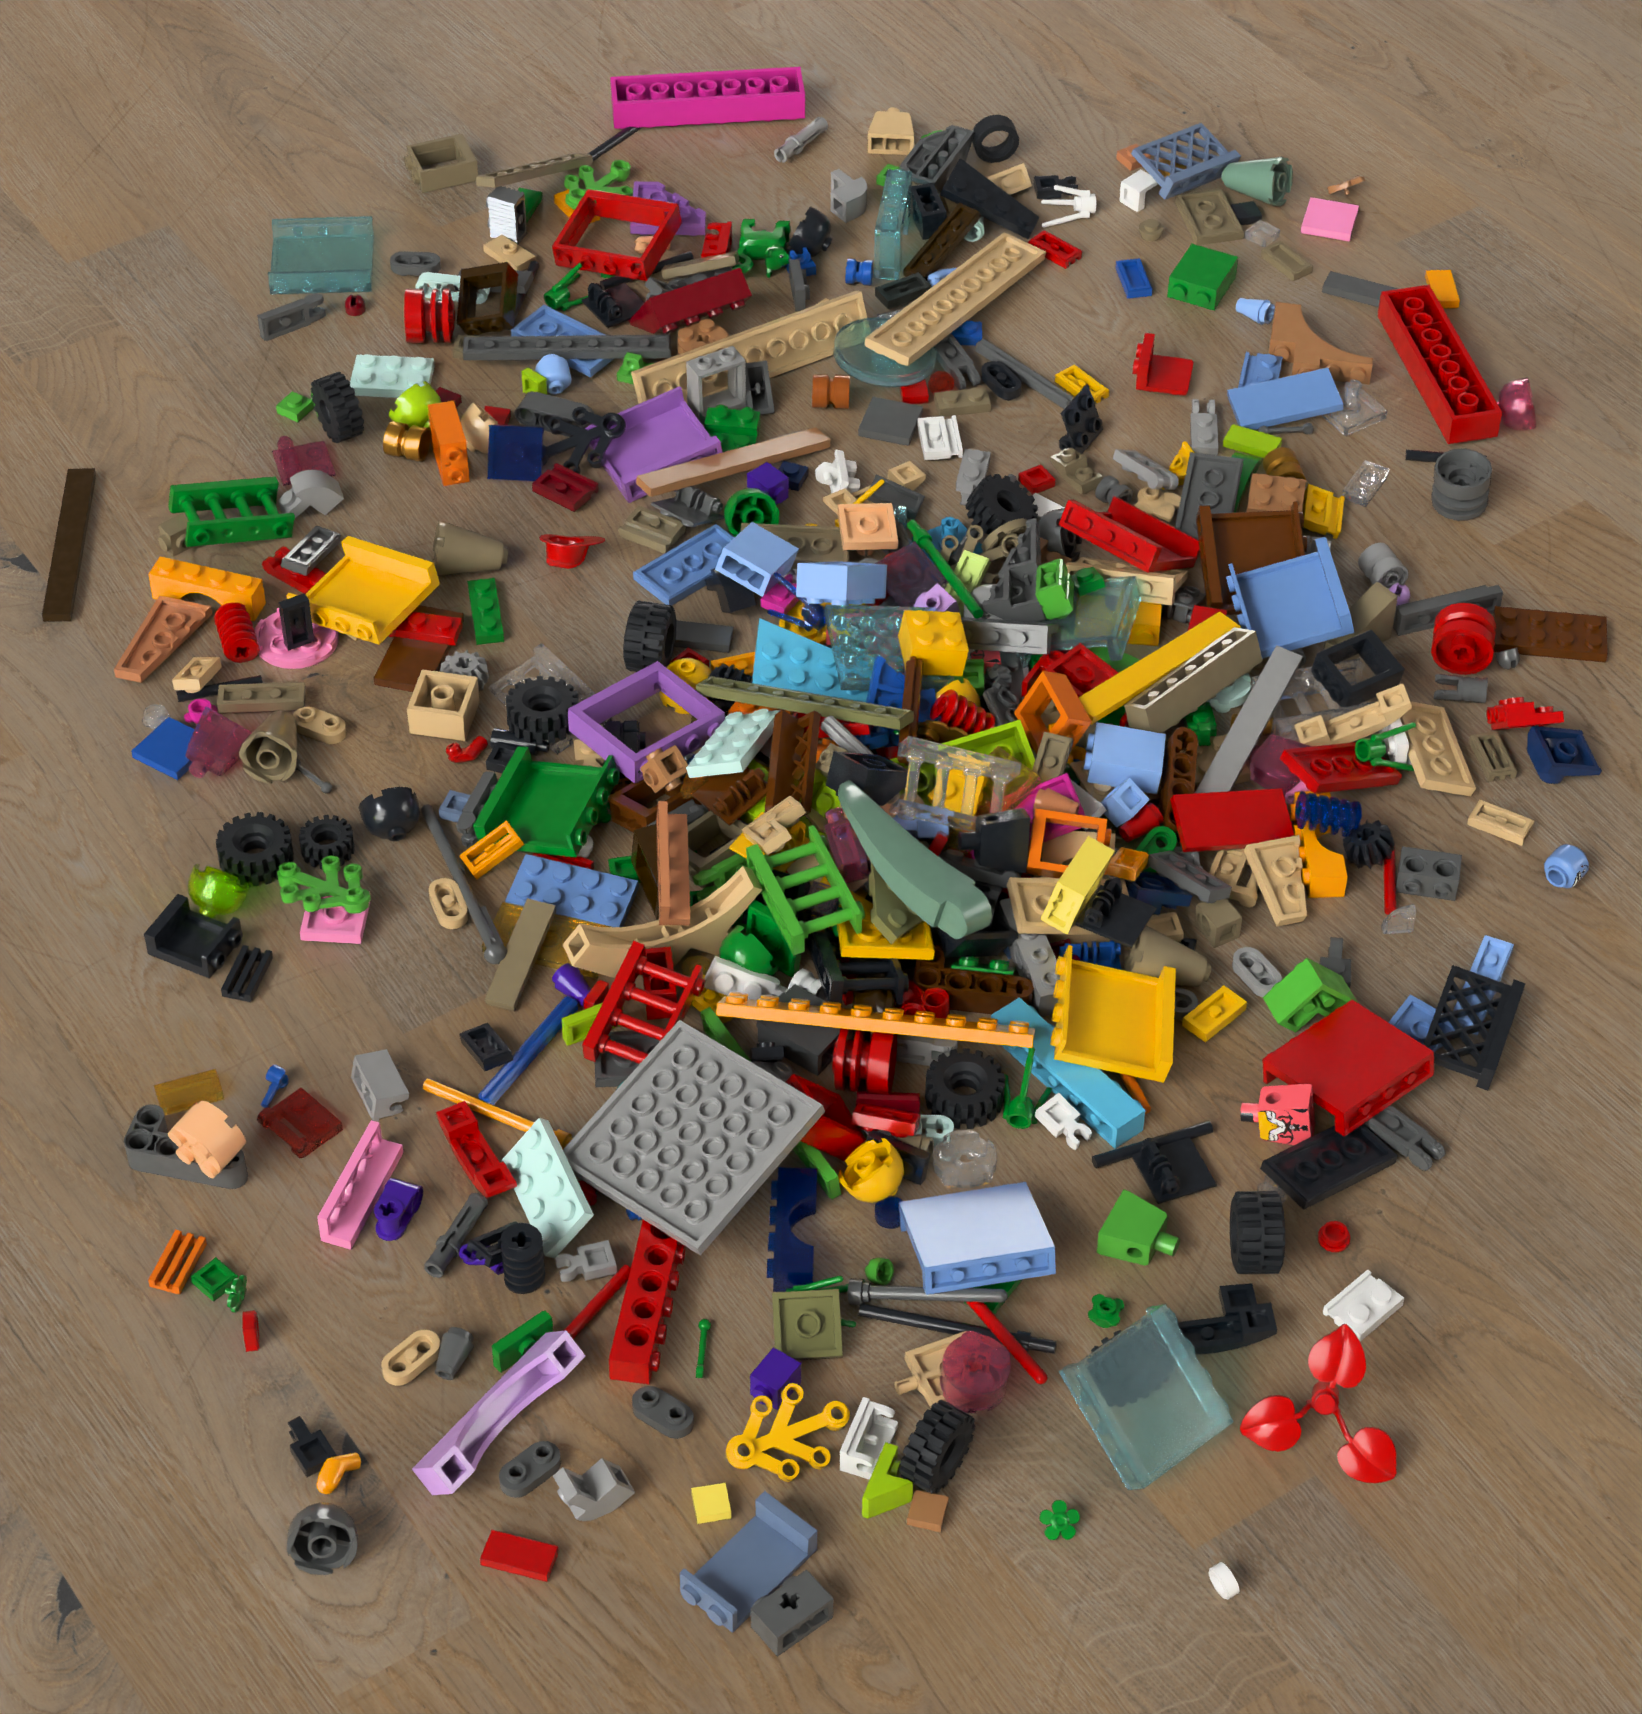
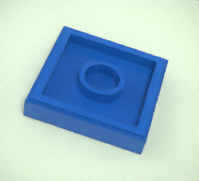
(166, 748)

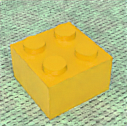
(935, 639)

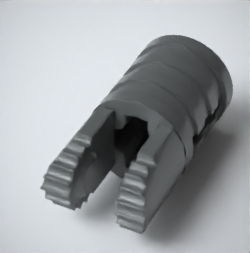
(1467, 688)

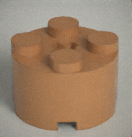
(699, 335)

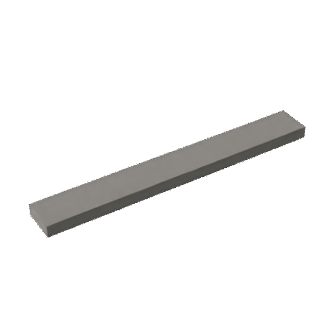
(1250, 722)

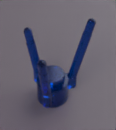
(812, 612)

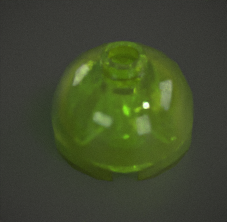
(216, 891)

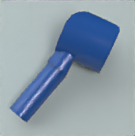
(278, 1079)

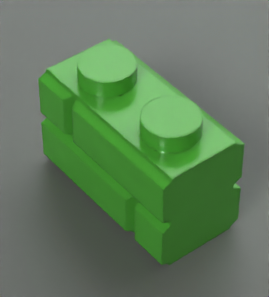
(1055, 589)

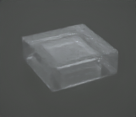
(1262, 233)

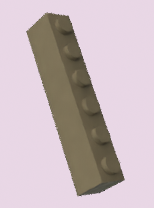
(1195, 681)

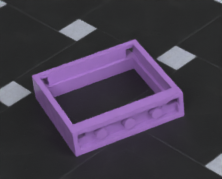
(589, 713)

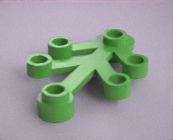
(619, 172)
(353, 899)

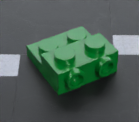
(733, 426)

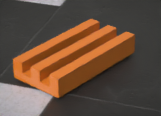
(168, 1254)

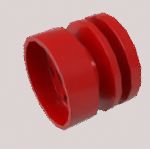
(428, 315)
(865, 1060)

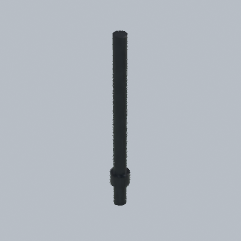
(951, 1327)

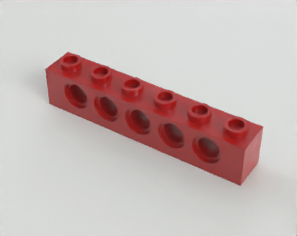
(646, 1306)

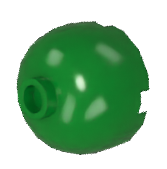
(750, 506)
(747, 952)

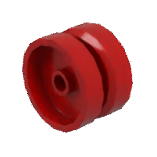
(1463, 638)

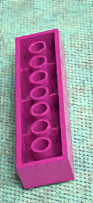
(707, 97)

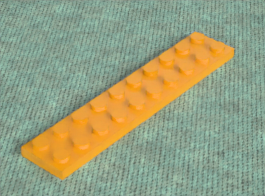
(889, 1021)

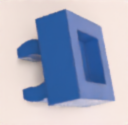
(805, 261)

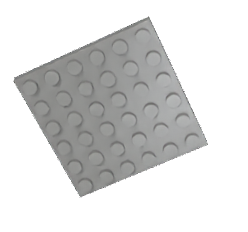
(691, 1136)

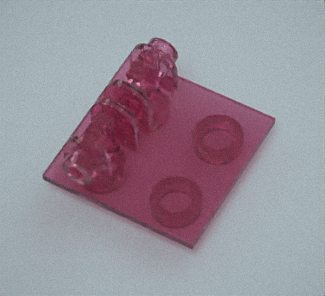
(294, 459)

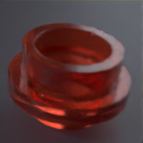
(940, 382)

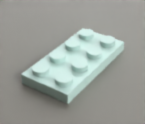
(733, 744)
(548, 1187)

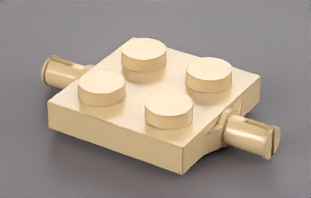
(925, 1367)

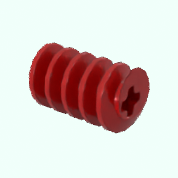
(236, 632)
(961, 713)

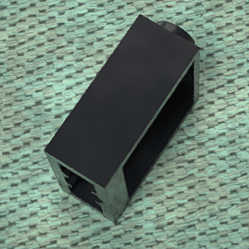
(1374, 653)

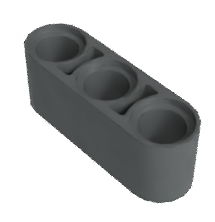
(538, 408)

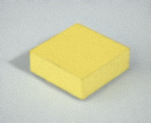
(711, 1503)

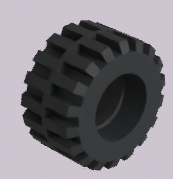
(649, 635)
(1257, 1232)

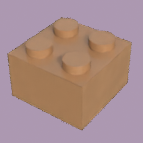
(1275, 493)

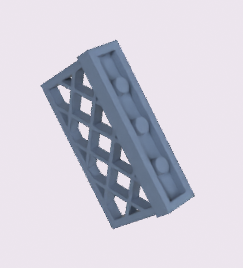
(1196, 173)

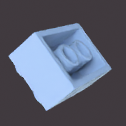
(841, 582)

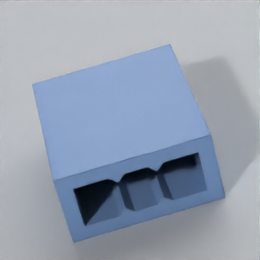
(755, 558)
(1125, 754)

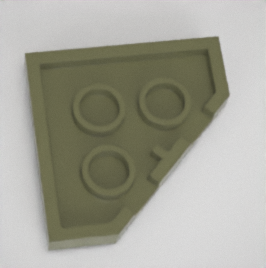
(889, 912)

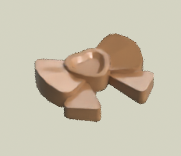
(1331, 189)

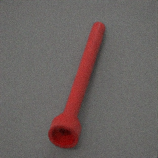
(1009, 1342)

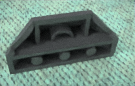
(937, 156)

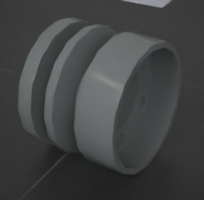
(1461, 484)

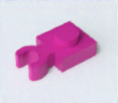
(780, 598)

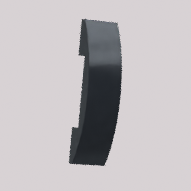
(1230, 1332)

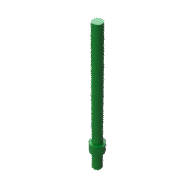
(924, 541)

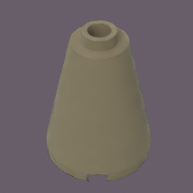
(465, 551)
(271, 749)
(1156, 950)

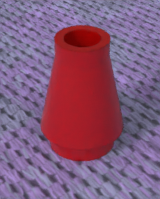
(1141, 823)

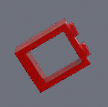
(833, 1130)

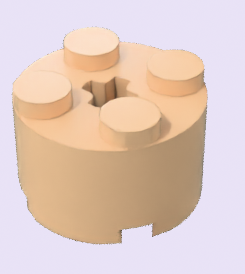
(206, 1138)

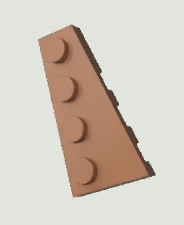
(159, 636)

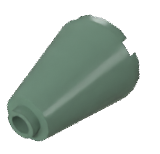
(1260, 179)

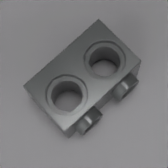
(1428, 873)

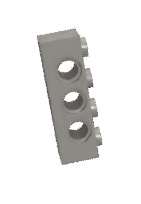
(1033, 960)

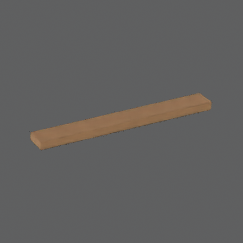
(732, 462)

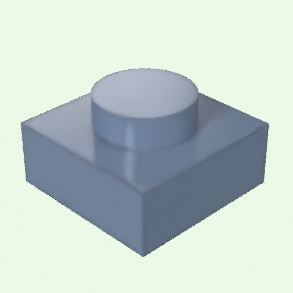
(453, 805)

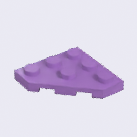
(692, 220)

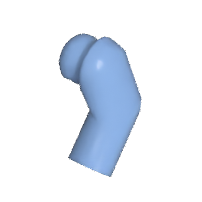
(937, 276)

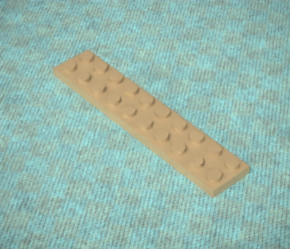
(954, 299)
(781, 342)

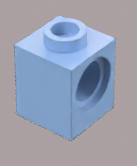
(1124, 802)

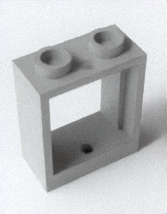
(710, 364)

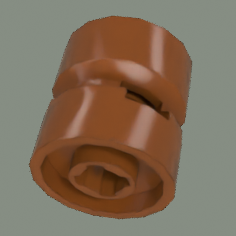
(831, 391)

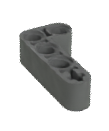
(153, 1152)

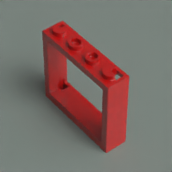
(620, 208)

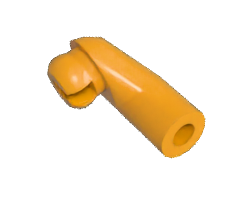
(334, 1469)

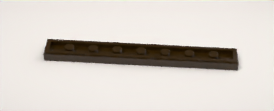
(69, 545)

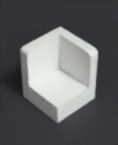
(1134, 189)

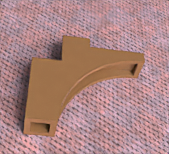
(1302, 347)

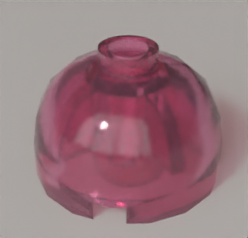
(1517, 405)

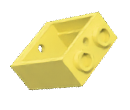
(1077, 885)

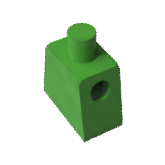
(1135, 1231)

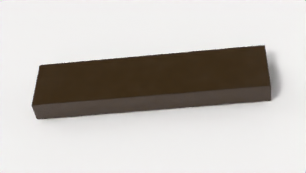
(943, 241)

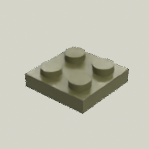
(808, 1324)

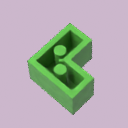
(1305, 993)

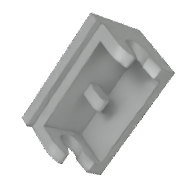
(378, 1084)

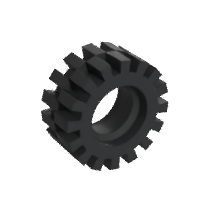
(326, 830)

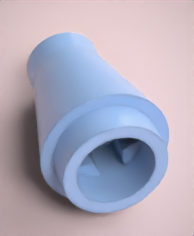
(1258, 310)

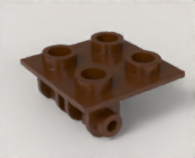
(732, 794)

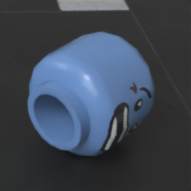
(1566, 866)

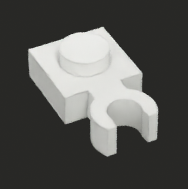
(1061, 1118)

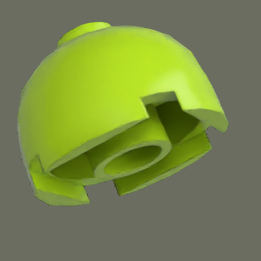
(414, 404)

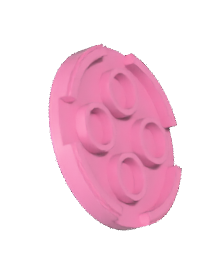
(274, 651)

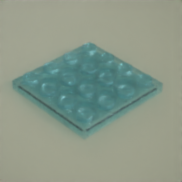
(864, 633)

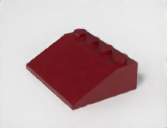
(693, 302)

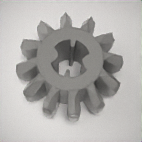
(467, 665)

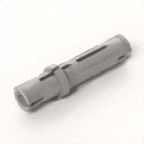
(795, 143)

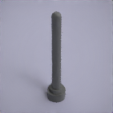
(862, 1292)

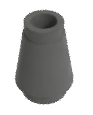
(453, 1352)

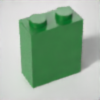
(1202, 277)

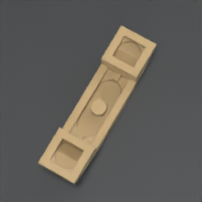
(904, 474)
(1357, 723)

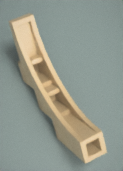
(711, 920)

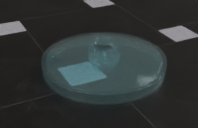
(872, 367)

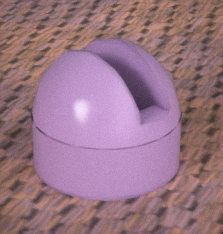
(1403, 591)

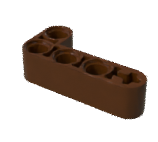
(1173, 781)
(971, 989)

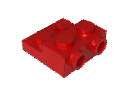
(1082, 669)
(1520, 714)

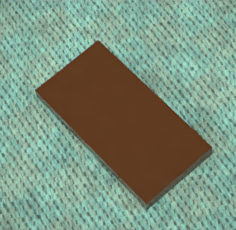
(409, 656)

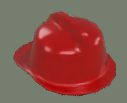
(566, 550)

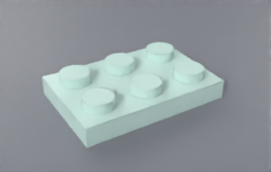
(389, 374)

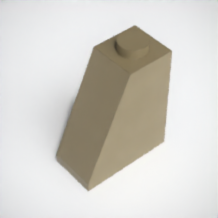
(1371, 611)

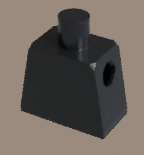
(999, 840)

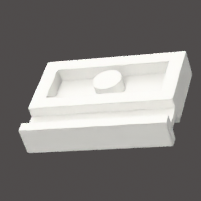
(939, 437)
(1364, 1305)

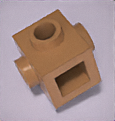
(664, 769)

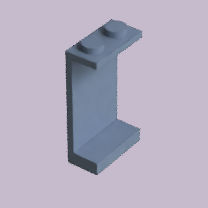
(750, 1564)

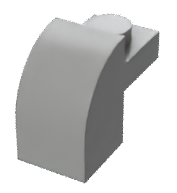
(847, 196)
(311, 489)
(595, 1492)

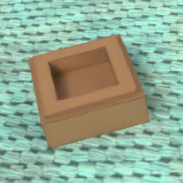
(927, 1510)

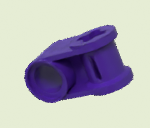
(396, 1208)

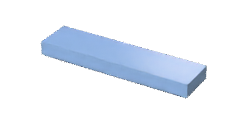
(1491, 963)

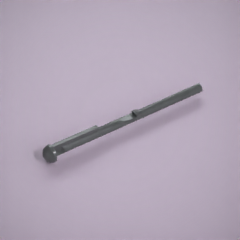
(495, 948)

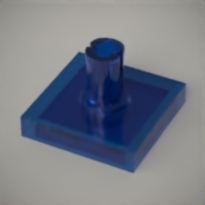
(515, 452)

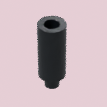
(508, 738)

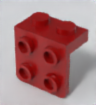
(1160, 372)

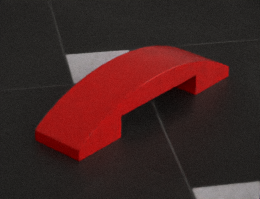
(473, 1151)

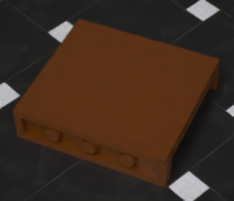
(1248, 543)

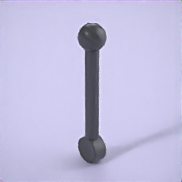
(1307, 428)
(326, 787)

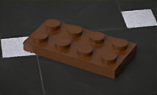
(1551, 634)

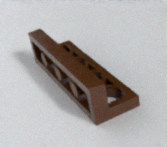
(786, 762)

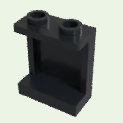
(192, 938)

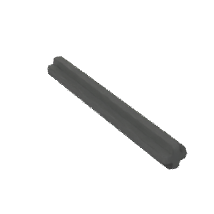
(1025, 374)

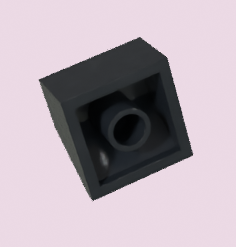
(871, 773)

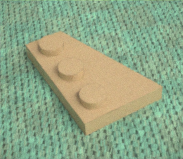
(1278, 875)

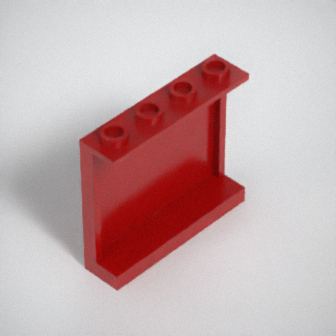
(1132, 535)
(1353, 1064)

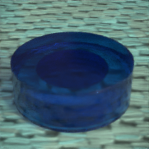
(888, 1213)

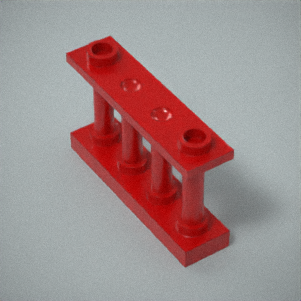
(625, 989)

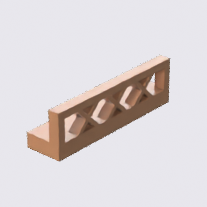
(672, 867)

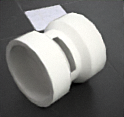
(806, 980)

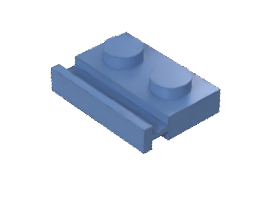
(1260, 368)

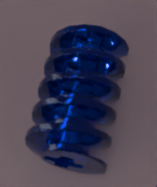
(1327, 813)

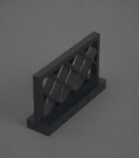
(1493, 1040)

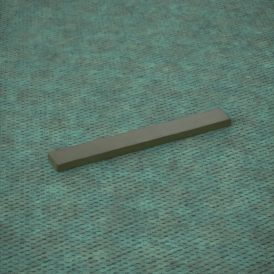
(805, 702)

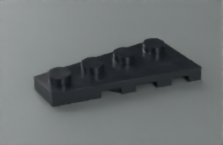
(978, 192)

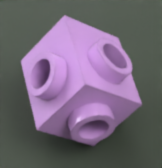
(937, 598)

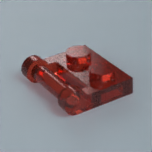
(306, 1116)

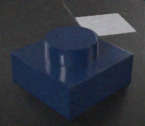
(796, 473)

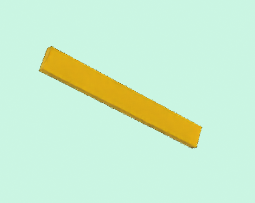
(1147, 671)

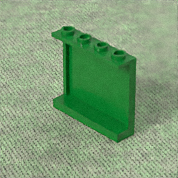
(548, 803)

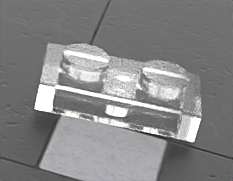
(1365, 483)

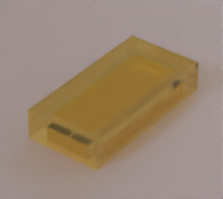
(187, 1091)

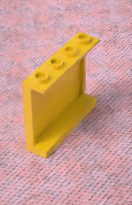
(370, 590)
(1114, 1018)

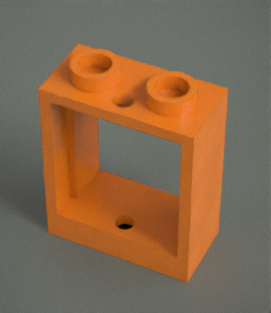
(448, 443)
(1073, 717)
(1040, 817)

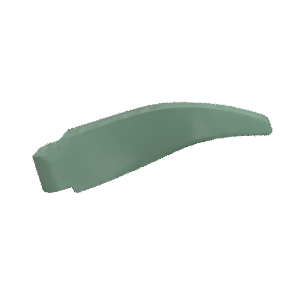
(912, 871)

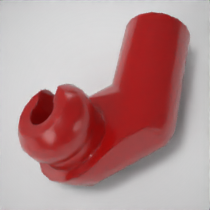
(466, 754)

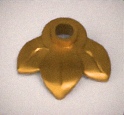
(938, 732)

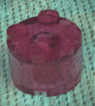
(975, 1372)

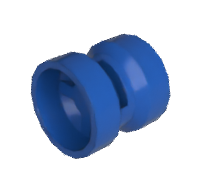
(859, 272)

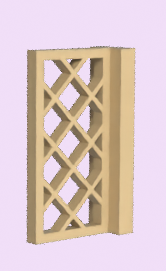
(1153, 586)

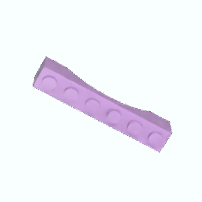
(462, 1447)

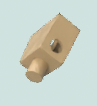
(891, 133)

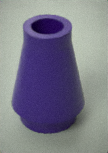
(571, 983)

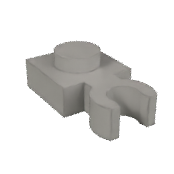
(591, 1260)

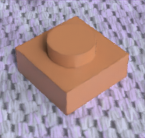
(1124, 156)

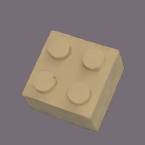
(443, 705)

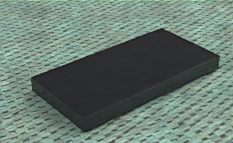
(1327, 1164)

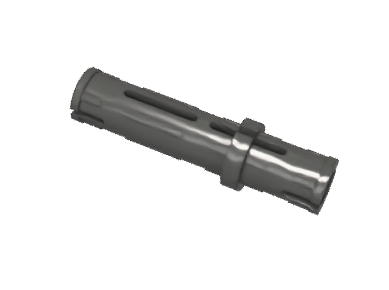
(449, 1244)

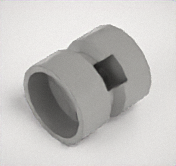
(1382, 566)

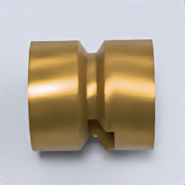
(406, 441)
(1283, 463)

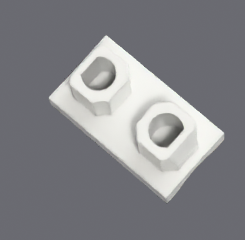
(838, 474)

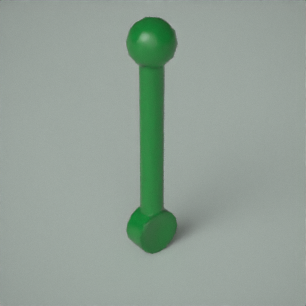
(704, 1325)

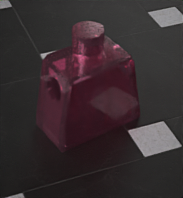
(215, 744)
(1268, 768)
(845, 847)

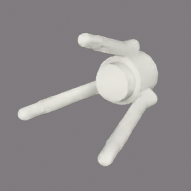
(1084, 204)

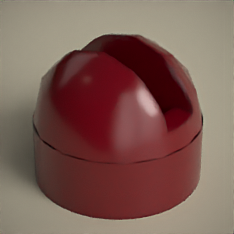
(356, 310)

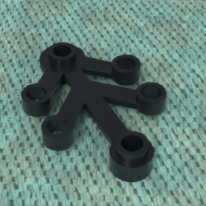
(582, 438)

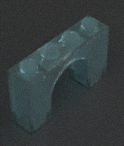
(892, 224)

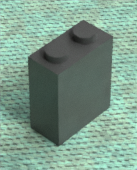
(803, 1044)

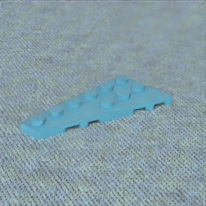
(796, 664)

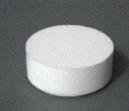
(1223, 1581)

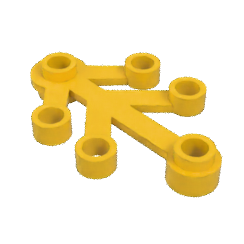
(783, 1436)

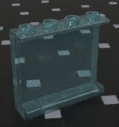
(322, 255)
(1098, 619)
(1147, 1398)

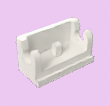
(867, 1438)

